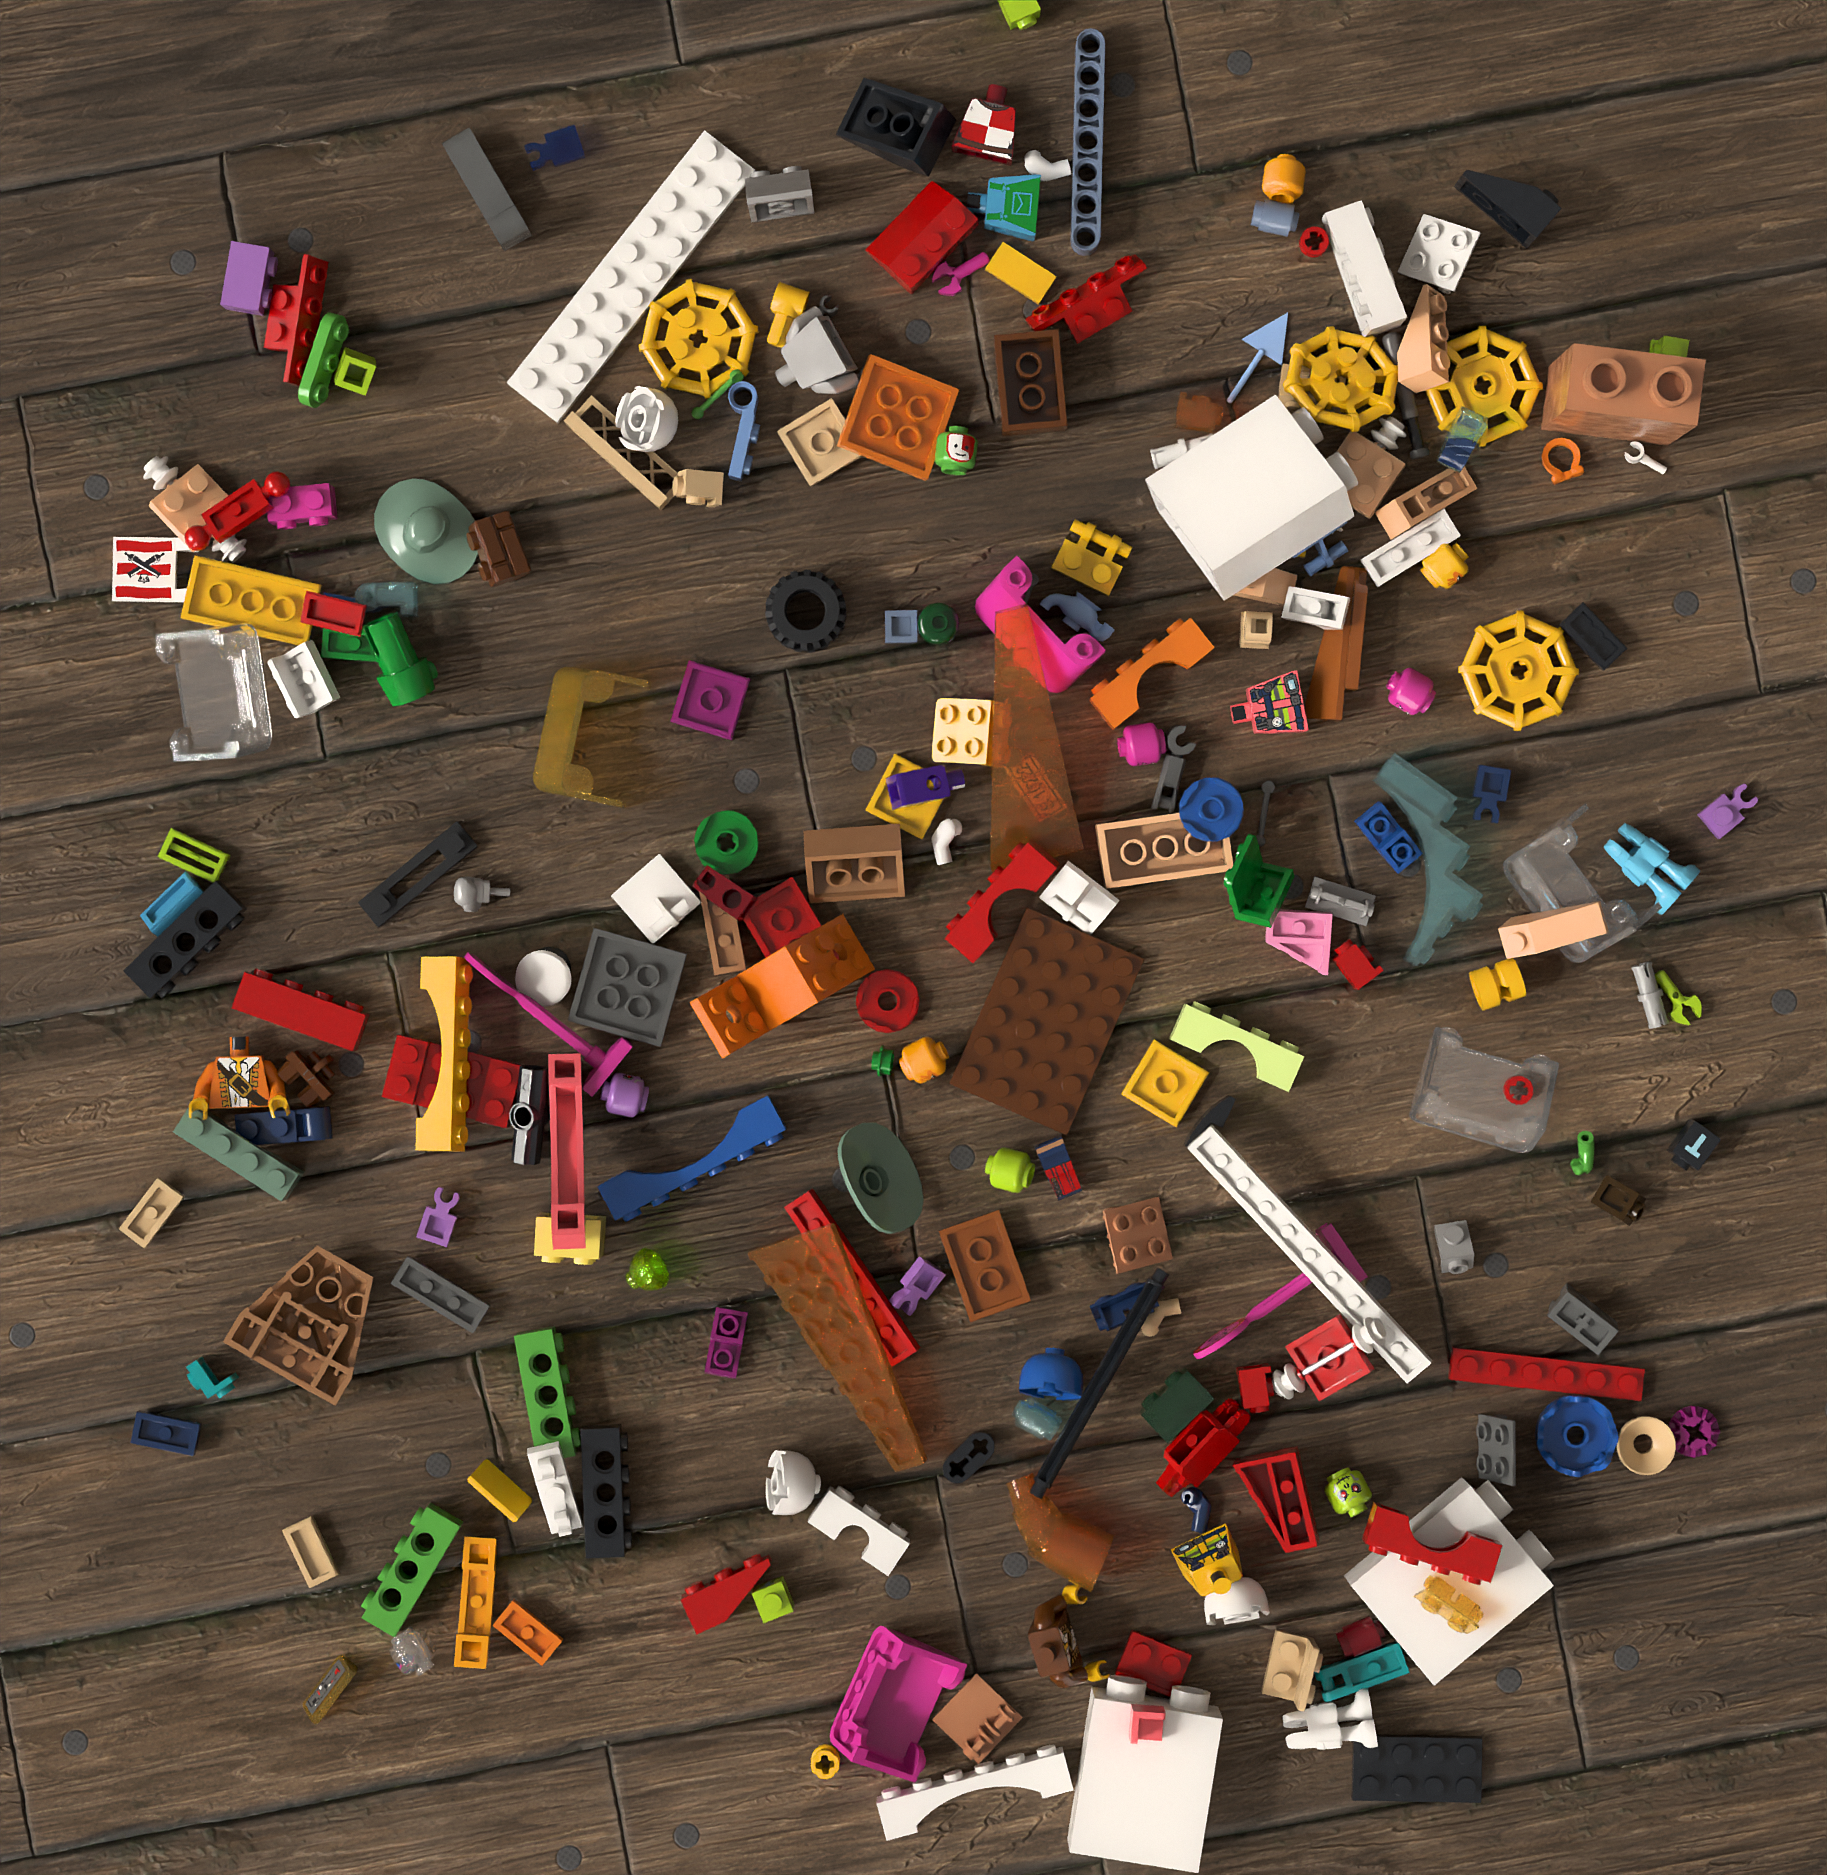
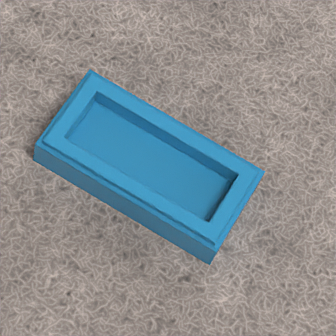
(171, 903)

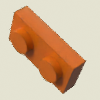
(527, 1632)

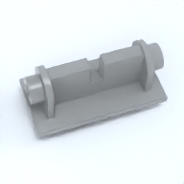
(1341, 901)

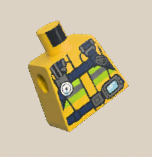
(1210, 1561)

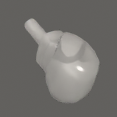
(473, 891)

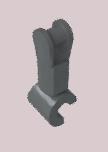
(1172, 769)

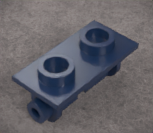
(1110, 1309)

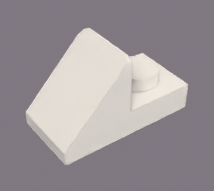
(1315, 608)

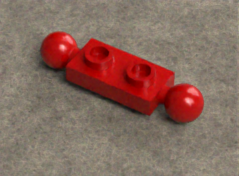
(237, 511)

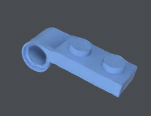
(747, 432)

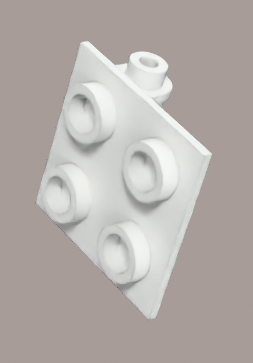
(1439, 253)

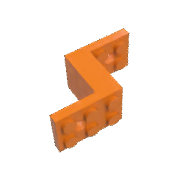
(782, 985)

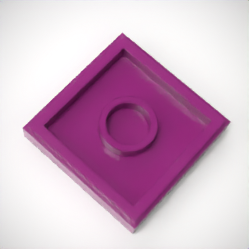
(710, 700)

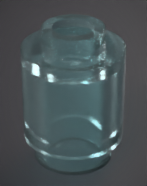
(1036, 1418)

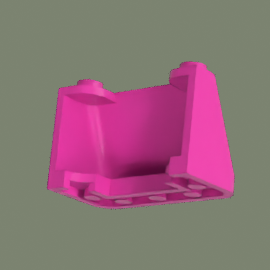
(1060, 662)
(893, 1702)

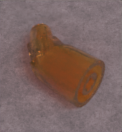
(1058, 1539)

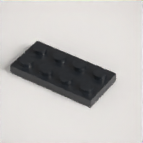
(1418, 1769)

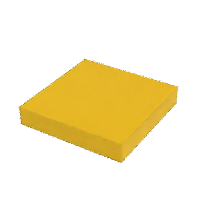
(912, 819)
(1165, 1083)

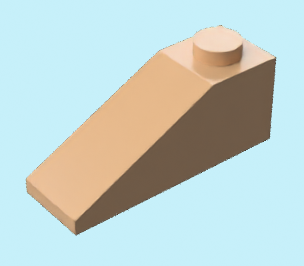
(1424, 501)
(1552, 929)

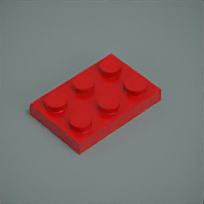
(781, 917)

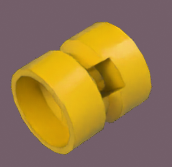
(1497, 984)

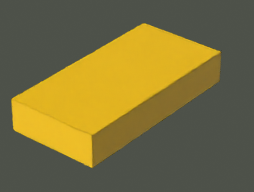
(1020, 273)

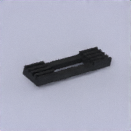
(382, 903)

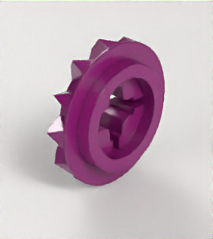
(1690, 1417)

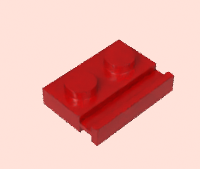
(1153, 1662)

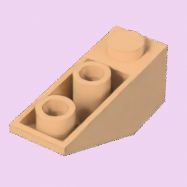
(1423, 349)

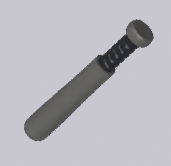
(1406, 400)

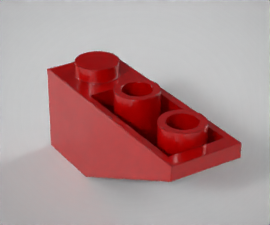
(716, 1600)

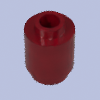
(1360, 1636)

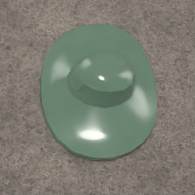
(425, 531)
(880, 1177)

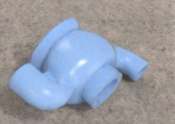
(1079, 613)

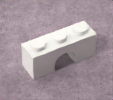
(838, 1511)

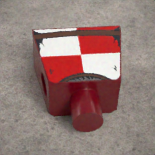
(987, 128)

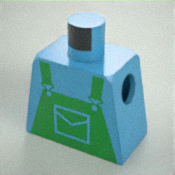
(1009, 205)

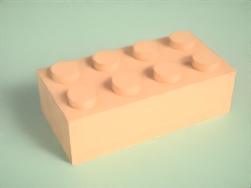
(1156, 851)

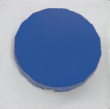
(1211, 809)

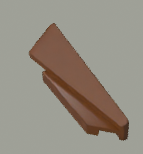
(1339, 652)

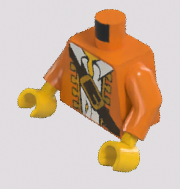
(239, 1082)

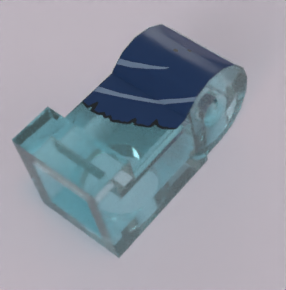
(1461, 439)
(389, 595)

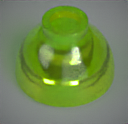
(647, 1271)

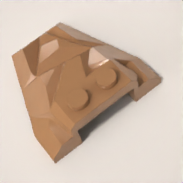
(308, 1324)

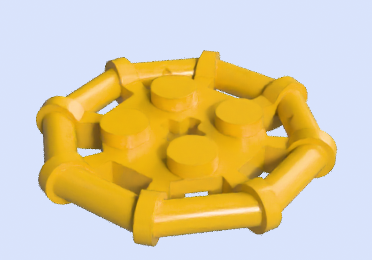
(690, 321)
(1343, 363)
(1500, 376)
(1526, 653)

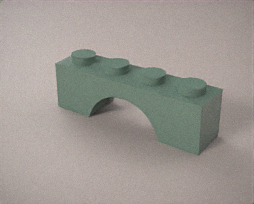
(242, 1156)

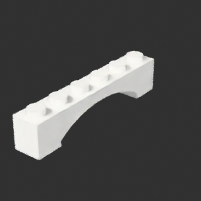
(1041, 1772)

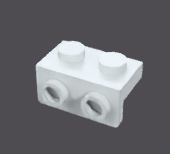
(303, 679)

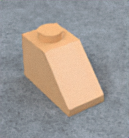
(1270, 587)

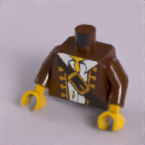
(1056, 1645)

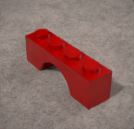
(1027, 870)
(1471, 1555)

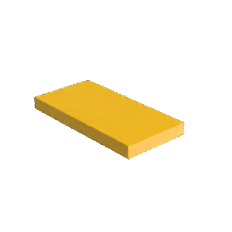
(236, 594)

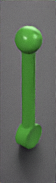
(735, 376)

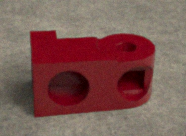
(724, 893)

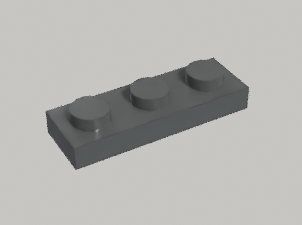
(440, 1294)

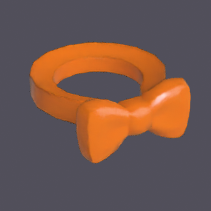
(1559, 476)

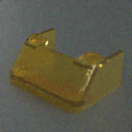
(553, 765)

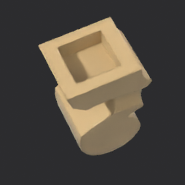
(1255, 629)

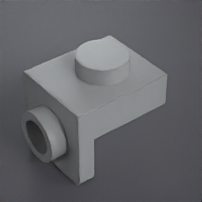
(1454, 1247)

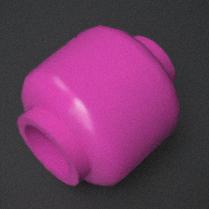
(1410, 691)
(1142, 744)

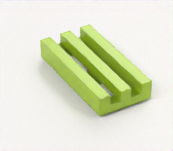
(219, 867)

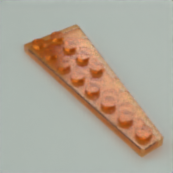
(1027, 767)
(828, 1305)

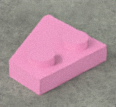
(1303, 936)

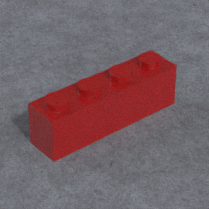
(301, 1011)

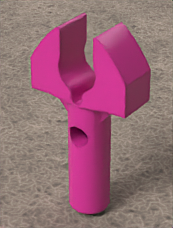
(959, 273)

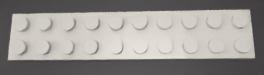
(631, 277)

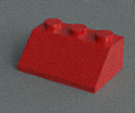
(922, 236)

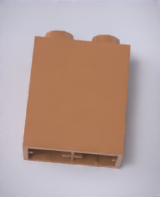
(1623, 394)

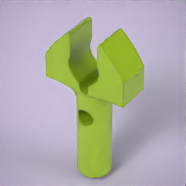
(1678, 999)

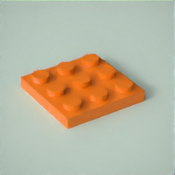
(897, 417)

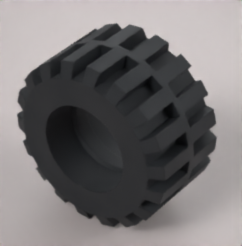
(799, 583)

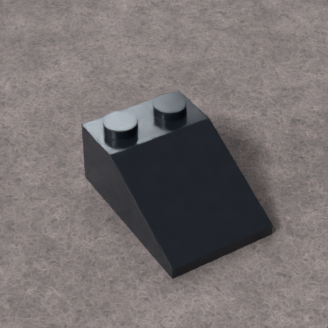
(897, 126)
(1513, 205)

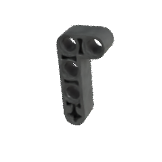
(486, 189)

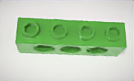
(533, 1379)
(391, 1616)

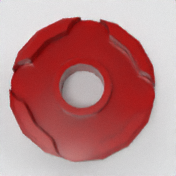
(873, 1014)

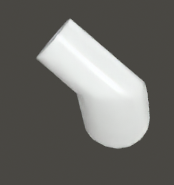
(1049, 171)
(942, 837)

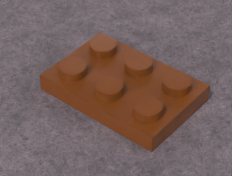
(984, 1265)

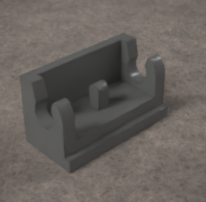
(1583, 1319)

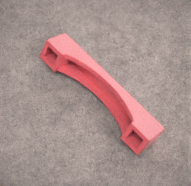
(567, 1151)

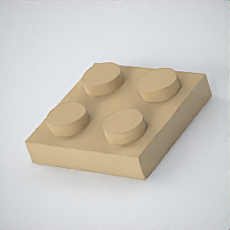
(814, 442)

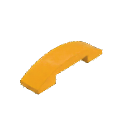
(476, 1602)

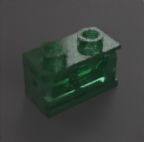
(1175, 1404)

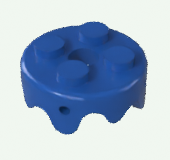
(1589, 1454)

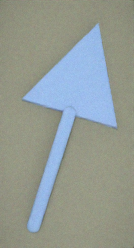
(1269, 342)

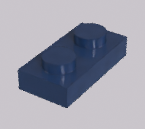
(166, 1433)

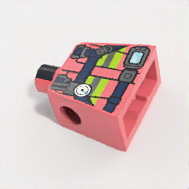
(1273, 706)

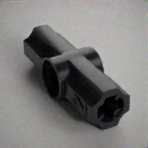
(527, 1130)

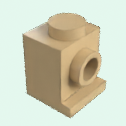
(699, 486)

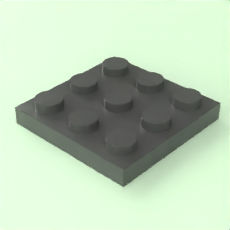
(627, 987)

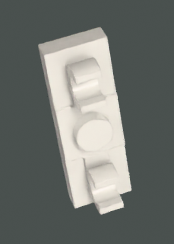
(1410, 547)
(555, 1488)

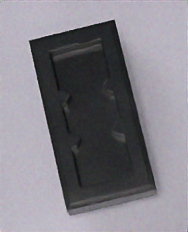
(1592, 636)

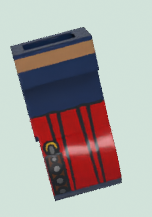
(1058, 1167)

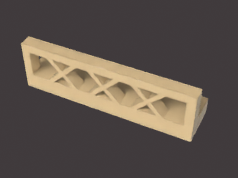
(613, 457)

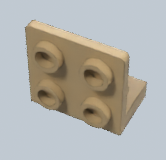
(1292, 1667)

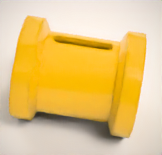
(817, 1766)

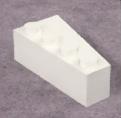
(1364, 269)

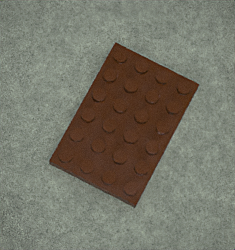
(1046, 1021)

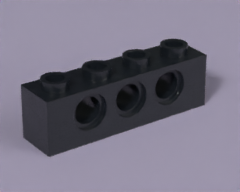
(145, 969)
(600, 1542)

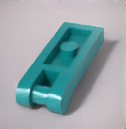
(1362, 1671)

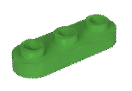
(323, 360)

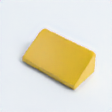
(500, 1490)

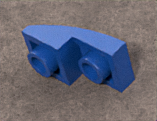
(1388, 837)

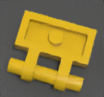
(1086, 566)

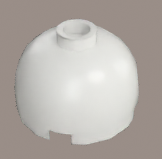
(646, 419)
(791, 1483)
(1238, 1604)

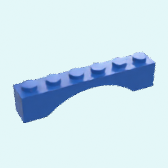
(634, 1189)

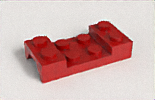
(416, 1072)

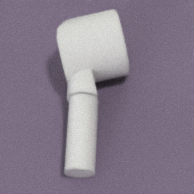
(1645, 459)

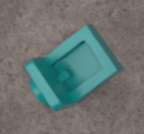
(203, 1377)

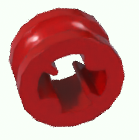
(1306, 236)
(1524, 1098)

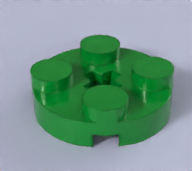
(720, 825)

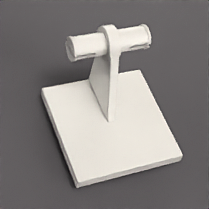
(1079, 898)
(656, 899)

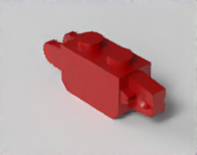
(1202, 1446)

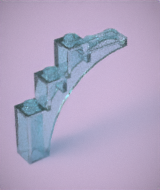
(1446, 894)

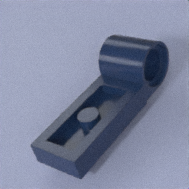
(298, 1126)

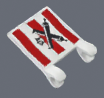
(146, 569)

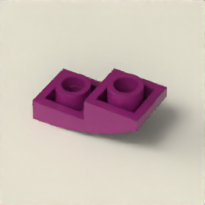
(726, 1343)

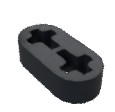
(963, 1451)

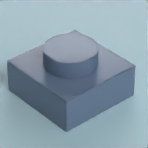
(900, 626)

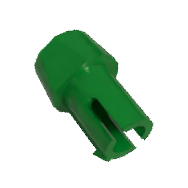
(404, 674)

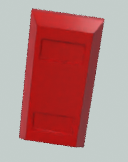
(333, 613)

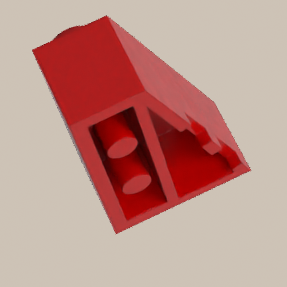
(1282, 1494)

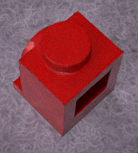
(1355, 964)
(1255, 1387)

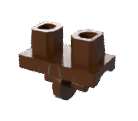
(298, 1066)

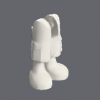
(1324, 1728)

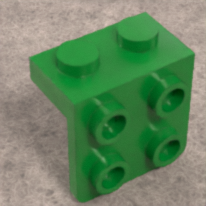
(1255, 886)

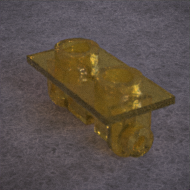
(1461, 1614)

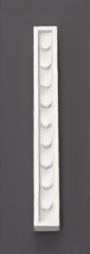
(1306, 1249)

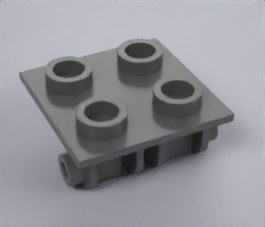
(1496, 1449)

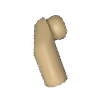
(1154, 1319)

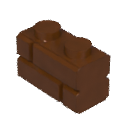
(498, 549)

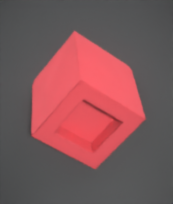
(1146, 1722)

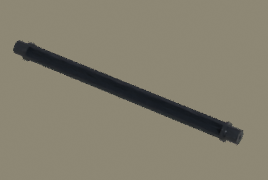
(1099, 1383)

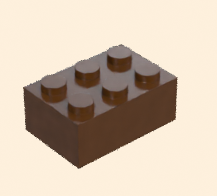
(1030, 382)

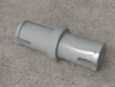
(1650, 994)

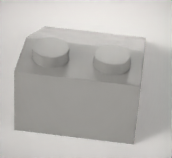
(779, 194)

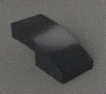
(1216, 1114)

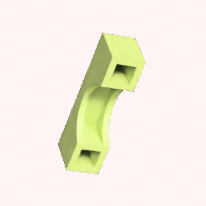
(1274, 1062)

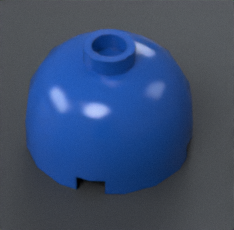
(1051, 1376)

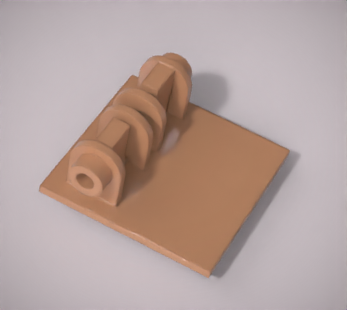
(1137, 1234)
(977, 1718)

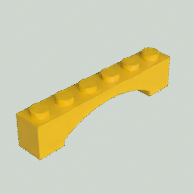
(445, 1120)

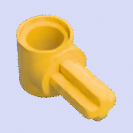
(786, 305)

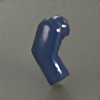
(1200, 1506)

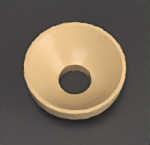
(1661, 1450)

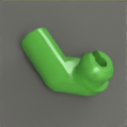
(1586, 1148)

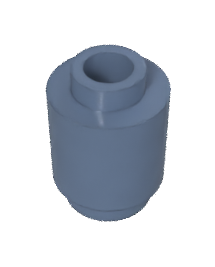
(1274, 217)

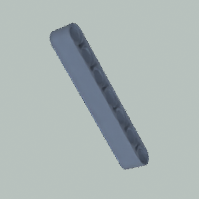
(1091, 127)

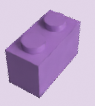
(248, 278)

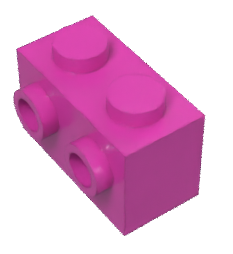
(304, 504)

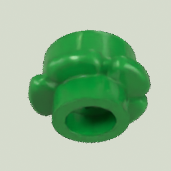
(883, 1061)

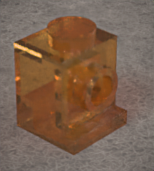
(1197, 413)

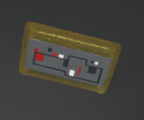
(329, 1688)

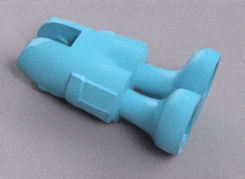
(1642, 861)

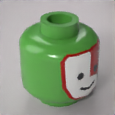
(956, 451)

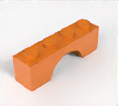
(1182, 647)

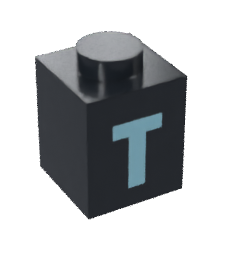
(1692, 1146)

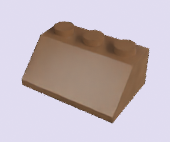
(854, 863)

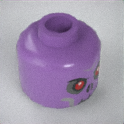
(624, 1095)

